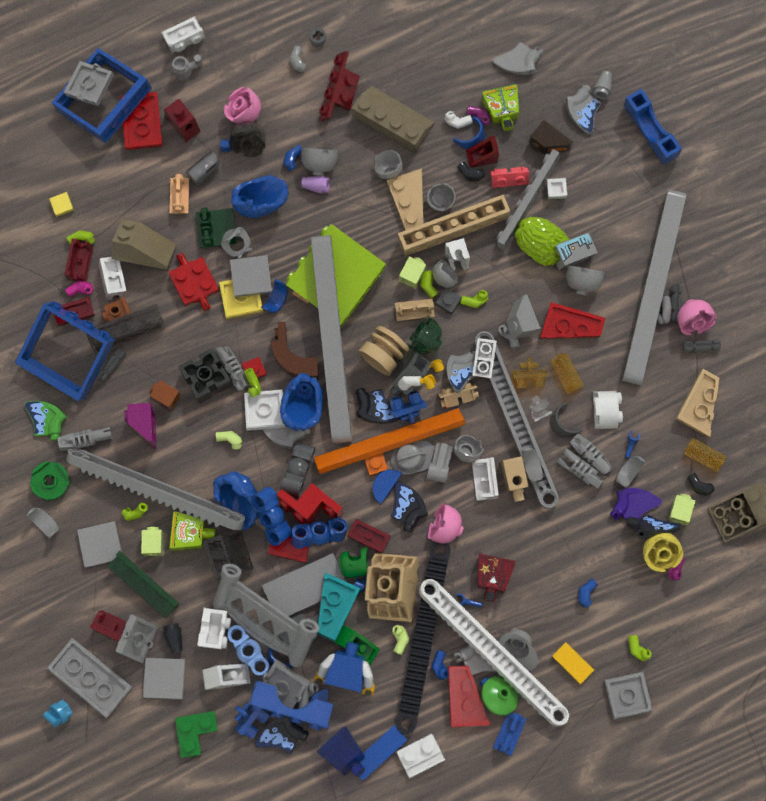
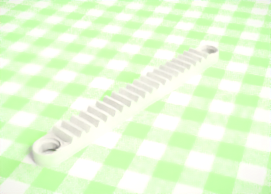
(493, 653)

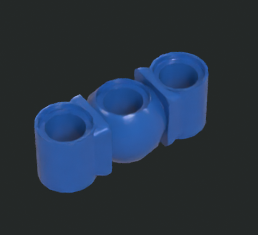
(271, 516)
(327, 531)

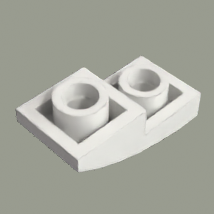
(484, 358)

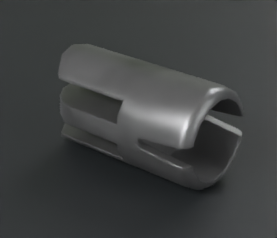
(203, 168)

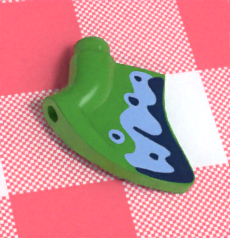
(46, 418)

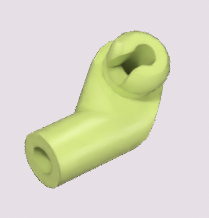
(231, 437)
(401, 637)

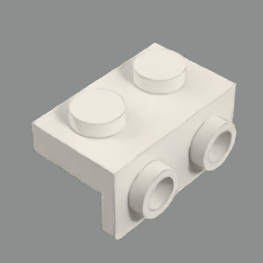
(183, 35)

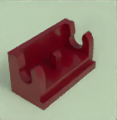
(78, 261)
(108, 625)

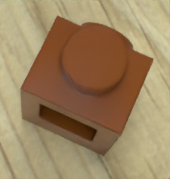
(119, 304)

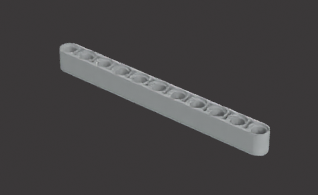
(654, 287)
(331, 339)

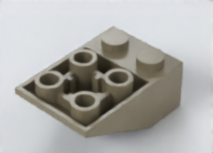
(741, 512)

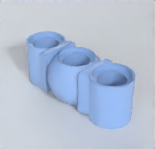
(244, 642)

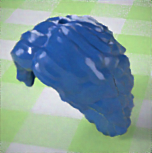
(259, 196)
(301, 403)
(235, 493)

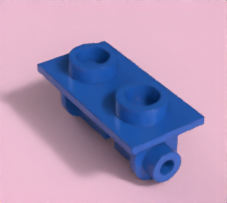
(509, 733)

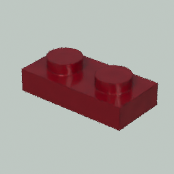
(81, 307)
(368, 536)

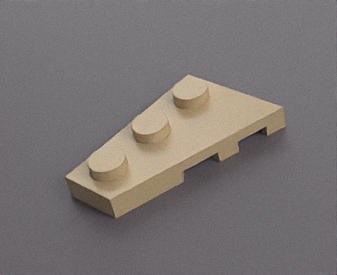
(408, 197)
(699, 403)

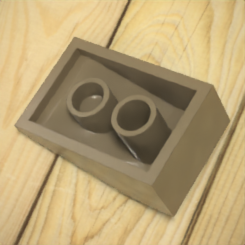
(141, 245)

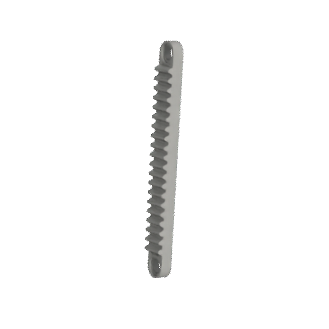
(517, 422)
(155, 489)

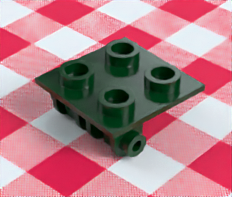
(213, 225)

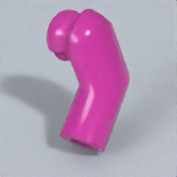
(80, 287)

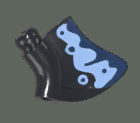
(374, 407)
(408, 506)
(649, 526)
(281, 735)

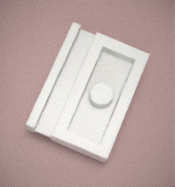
(420, 755)

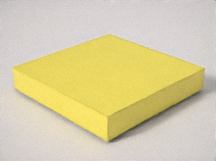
(238, 306)

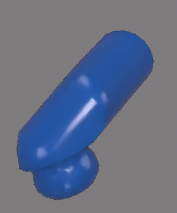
(438, 666)

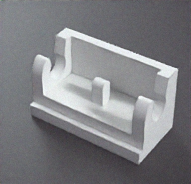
(457, 251)
(111, 277)
(485, 479)

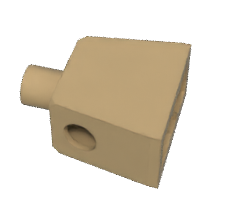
(514, 468)

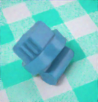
(58, 713)

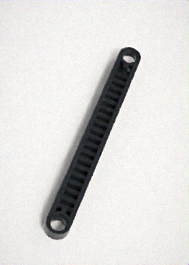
(422, 643)

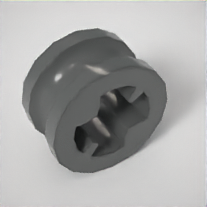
(317, 43)

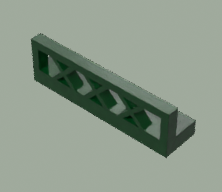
(143, 584)

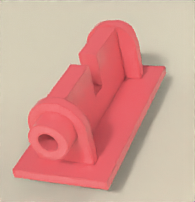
(517, 177)

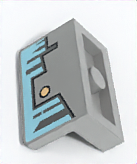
(575, 250)

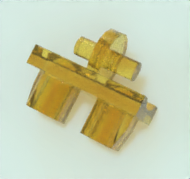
(521, 375)

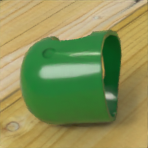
(353, 566)

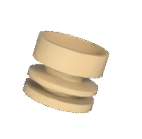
(386, 347)

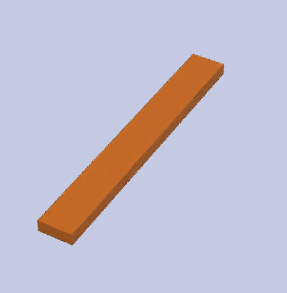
(389, 441)

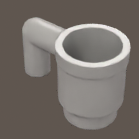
(182, 68)

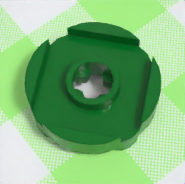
(51, 470)

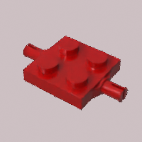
(193, 281)

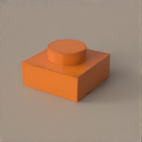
(376, 464)

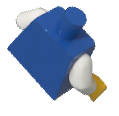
(347, 670)

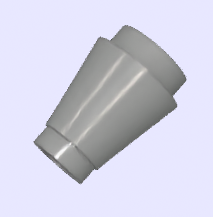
(603, 86)

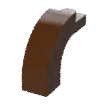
(287, 360)

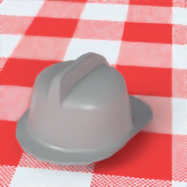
(413, 457)
(519, 645)

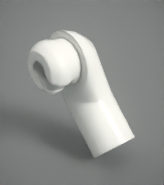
(457, 122)

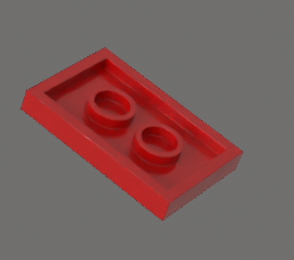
(143, 125)

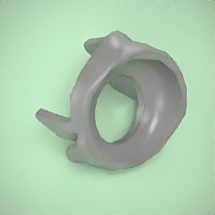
(232, 233)

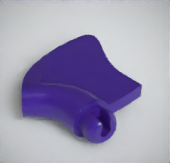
(634, 503)

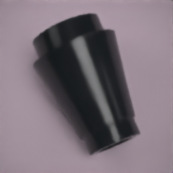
(173, 636)

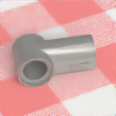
(439, 467)

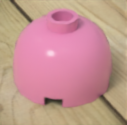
(243, 106)
(696, 316)
(446, 525)

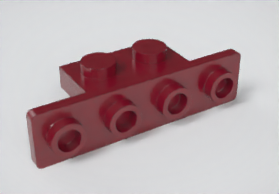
(340, 89)

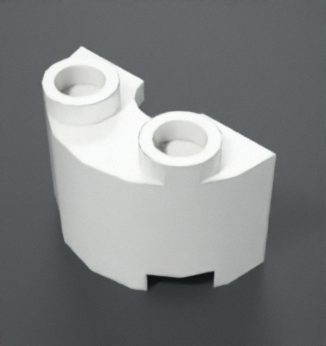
(607, 409)
(214, 629)

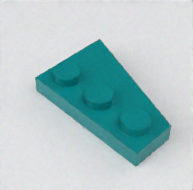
(335, 605)

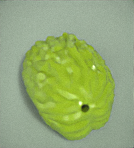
(538, 239)

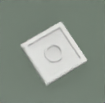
(263, 410)

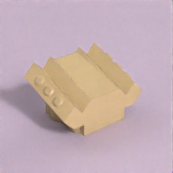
(392, 587)

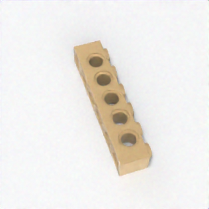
(453, 225)

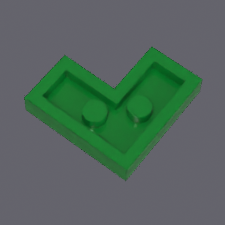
(189, 730)

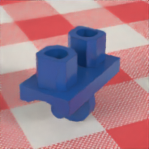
(407, 410)
(245, 725)

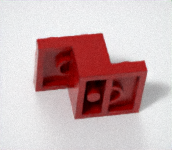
(309, 505)

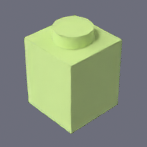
(412, 272)
(681, 509)
(152, 542)

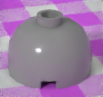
(319, 160)
(584, 279)

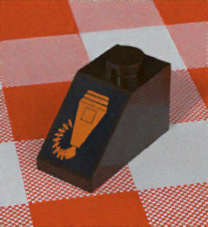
(547, 138)

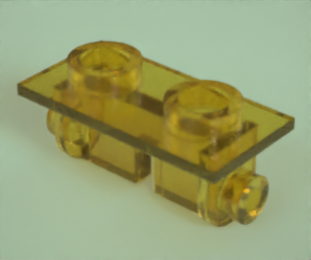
(566, 373)
(704, 455)

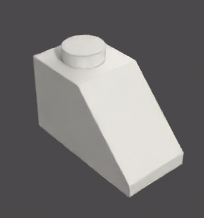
(226, 676)

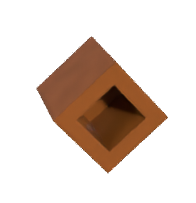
(164, 395)

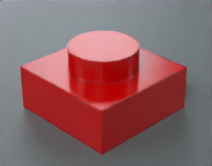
(257, 366)

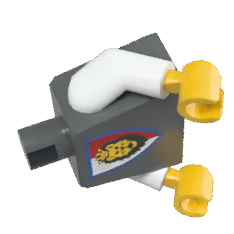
(413, 373)

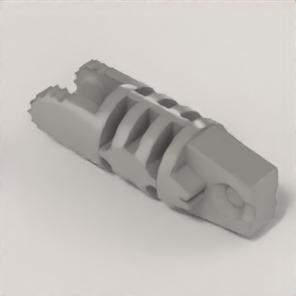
(232, 367)
(591, 454)
(581, 469)

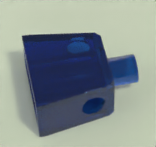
(343, 753)

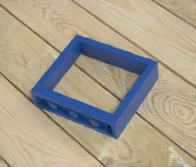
(121, 110)
(48, 375)

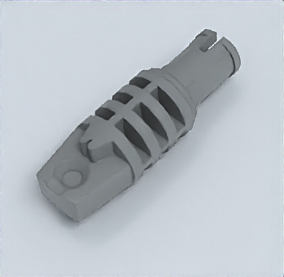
(83, 439)

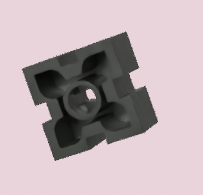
(194, 373)

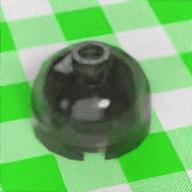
(248, 139)

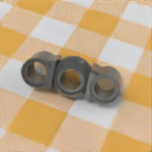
(297, 469)

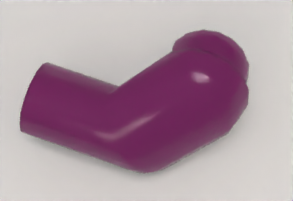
(479, 113)
(675, 573)

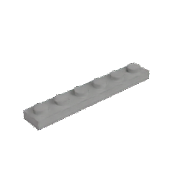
(531, 193)

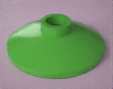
(495, 700)

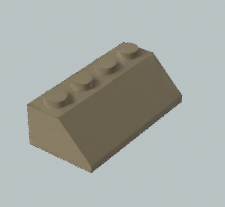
(392, 118)

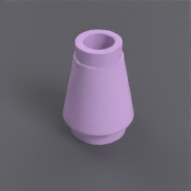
(316, 183)

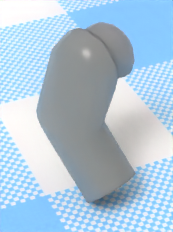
(504, 332)

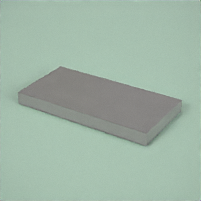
(302, 586)
(89, 678)

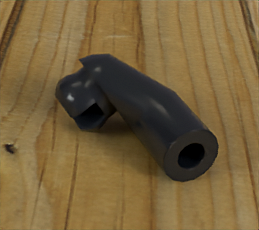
(471, 174)
(700, 487)

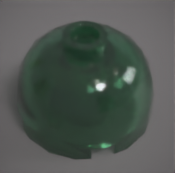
(426, 337)

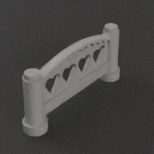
(299, 634)

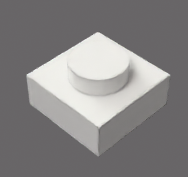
(556, 188)

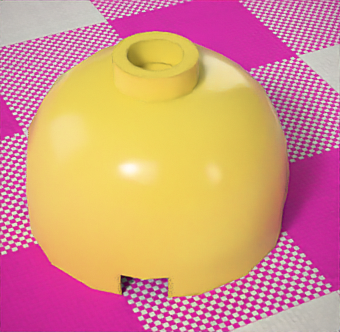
(662, 552)

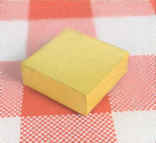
(61, 204)

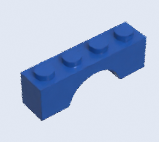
(642, 113)
(266, 698)

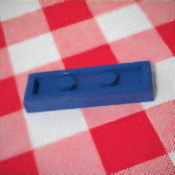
(381, 750)

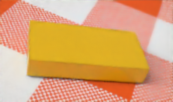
(572, 663)

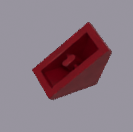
(483, 153)

